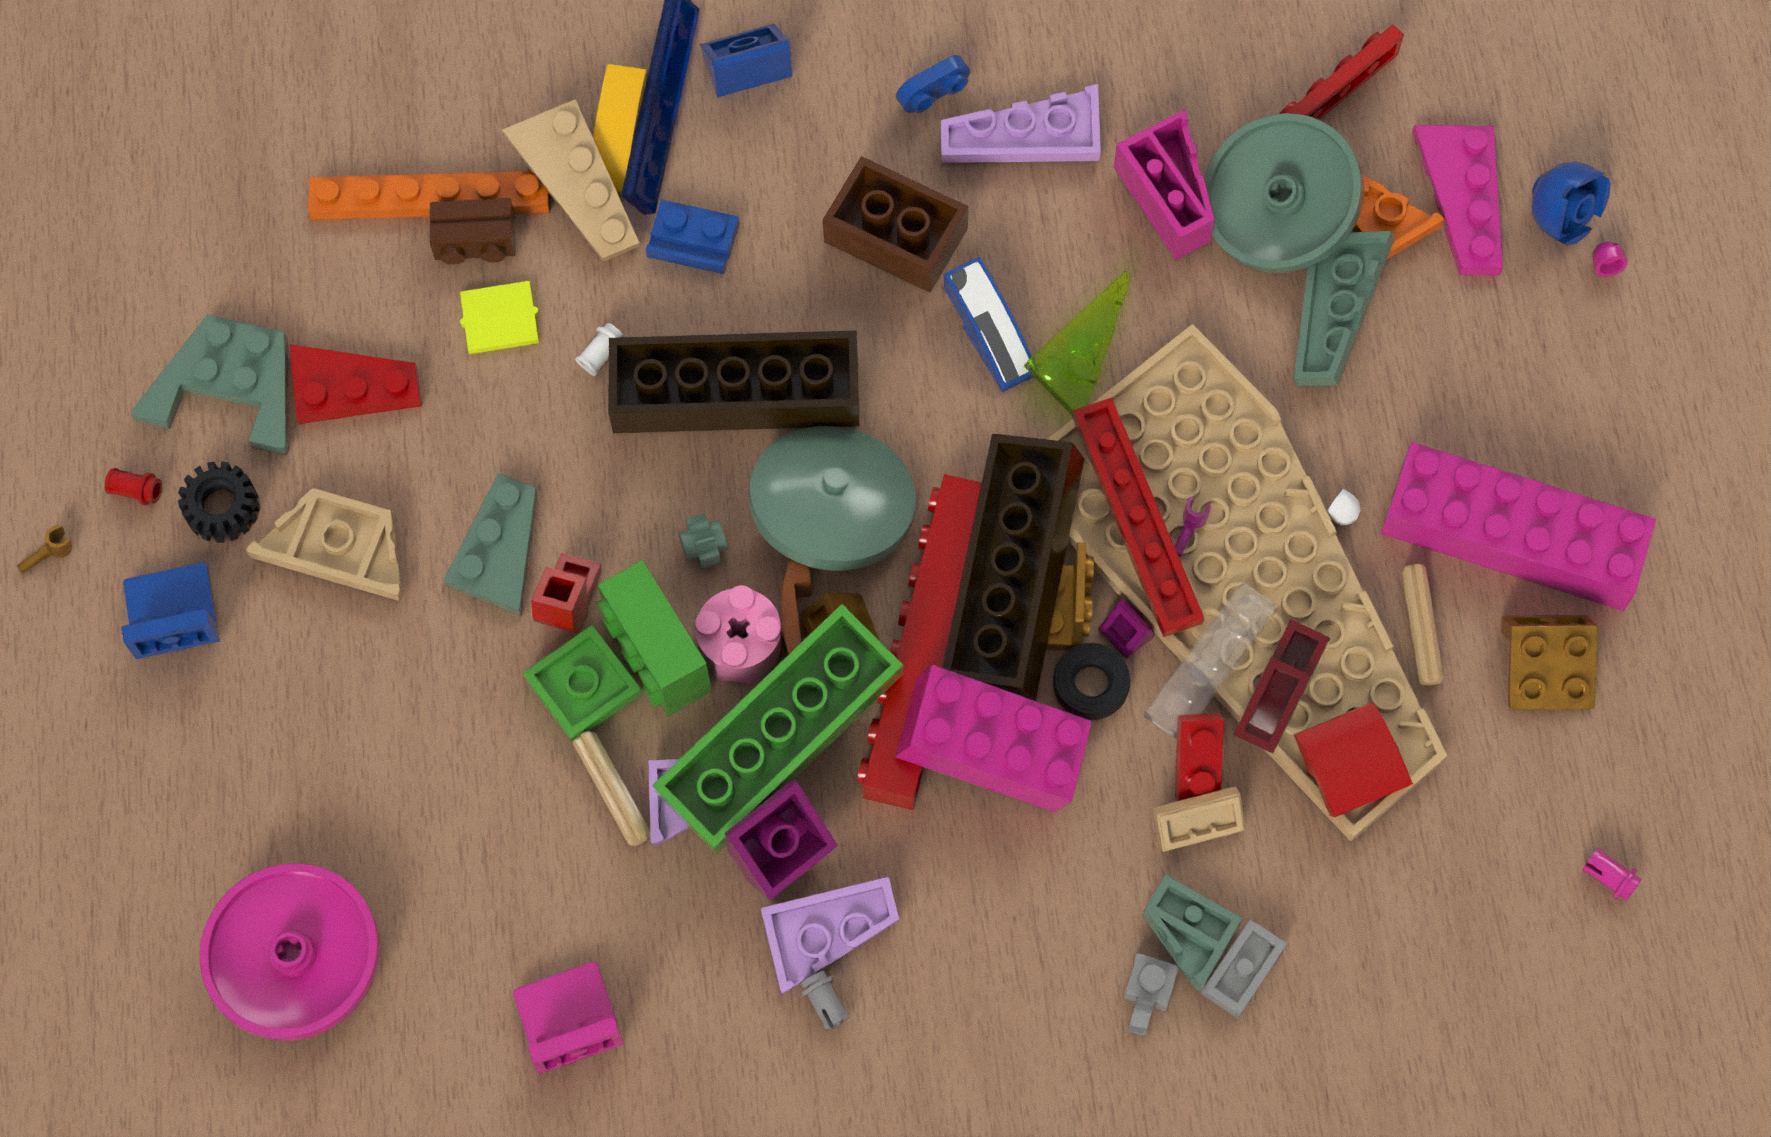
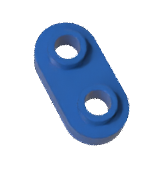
(933, 83)

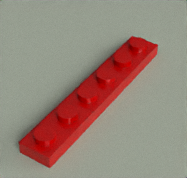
(1138, 517)

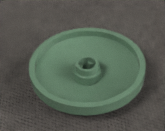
(1284, 192)
(831, 498)

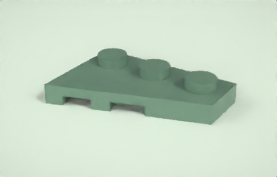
(496, 548)

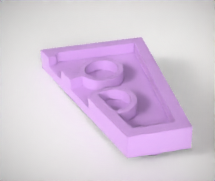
(824, 927)

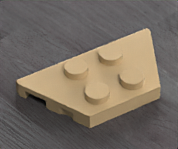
(336, 542)

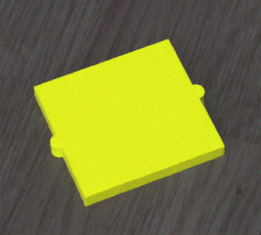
(499, 317)

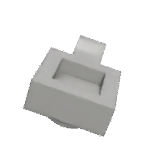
(1150, 988)

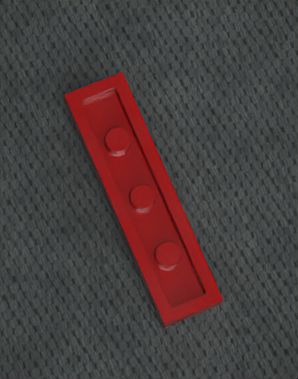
(1348, 75)

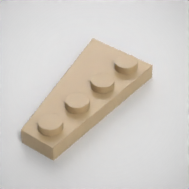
(569, 165)

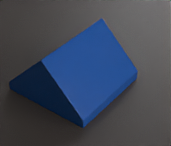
(747, 59)

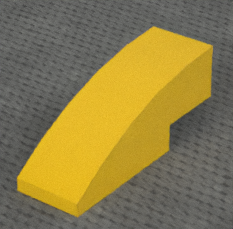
(618, 118)

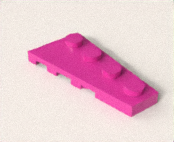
(1466, 192)

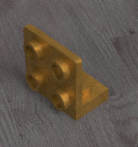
(1073, 603)
(1551, 661)

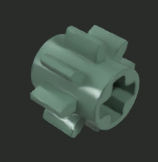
(703, 540)

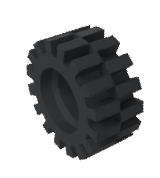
(208, 482)

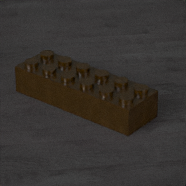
(733, 381)
(1014, 562)

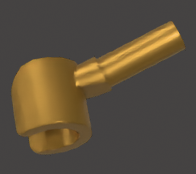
(50, 548)

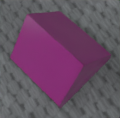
(1126, 629)

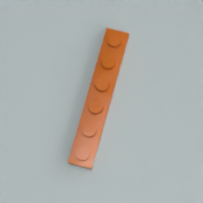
(411, 193)

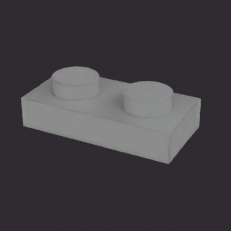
(1244, 968)

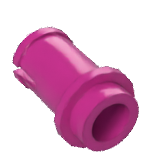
(1612, 874)

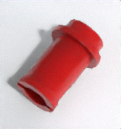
(141, 487)

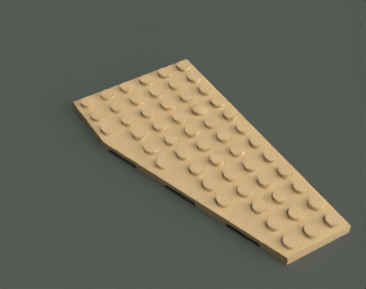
(1219, 439)

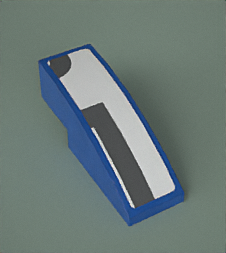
(988, 323)

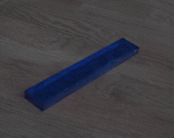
(660, 105)

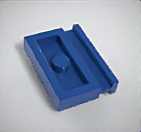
(692, 236)

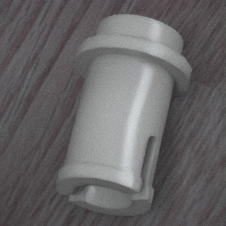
(824, 1000)

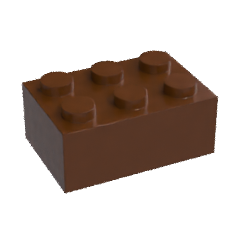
(895, 224)

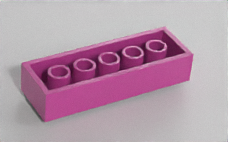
(1519, 526)

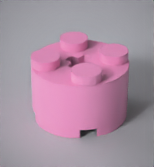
(741, 613)

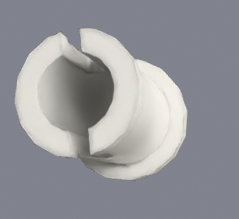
(598, 350)

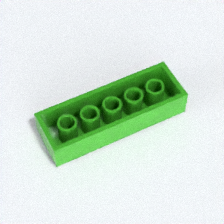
(779, 727)

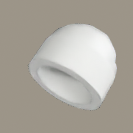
(1344, 508)

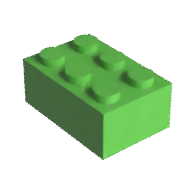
(653, 639)

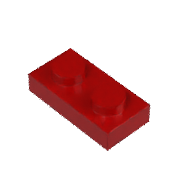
(1198, 754)

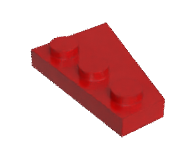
(350, 384)

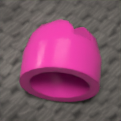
(1609, 259)

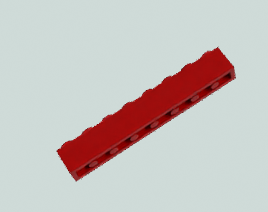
(924, 637)

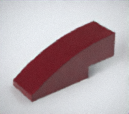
(1282, 686)

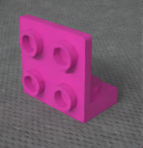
(567, 1017)

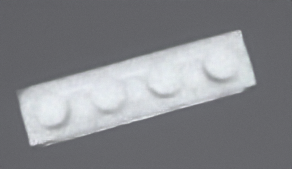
(1212, 658)

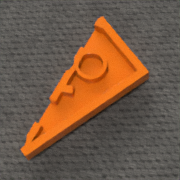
(1391, 212)

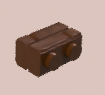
(472, 230)

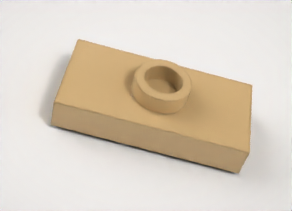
(1199, 819)

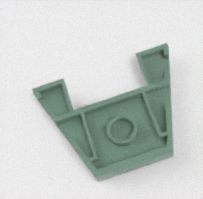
(229, 364)

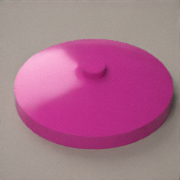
(289, 952)

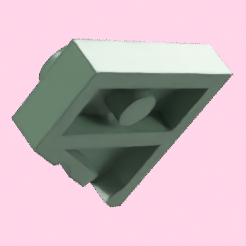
(1190, 928)

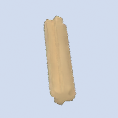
(1422, 625)
(611, 788)

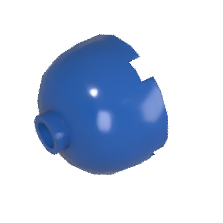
(1568, 199)

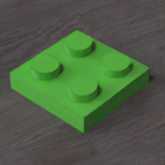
(582, 683)

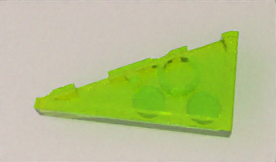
(1074, 356)

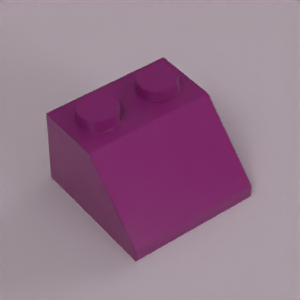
(779, 840)

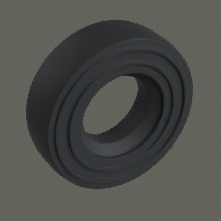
(1096, 656)

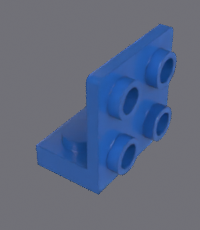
(169, 611)

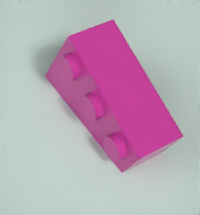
(1167, 183)

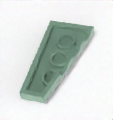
(1336, 304)

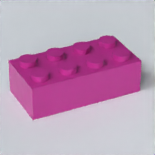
(993, 738)

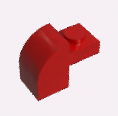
(565, 593)

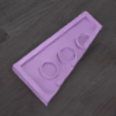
(1034, 132)

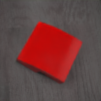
(1353, 759)

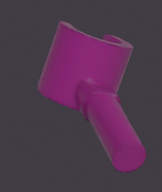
(1191, 522)

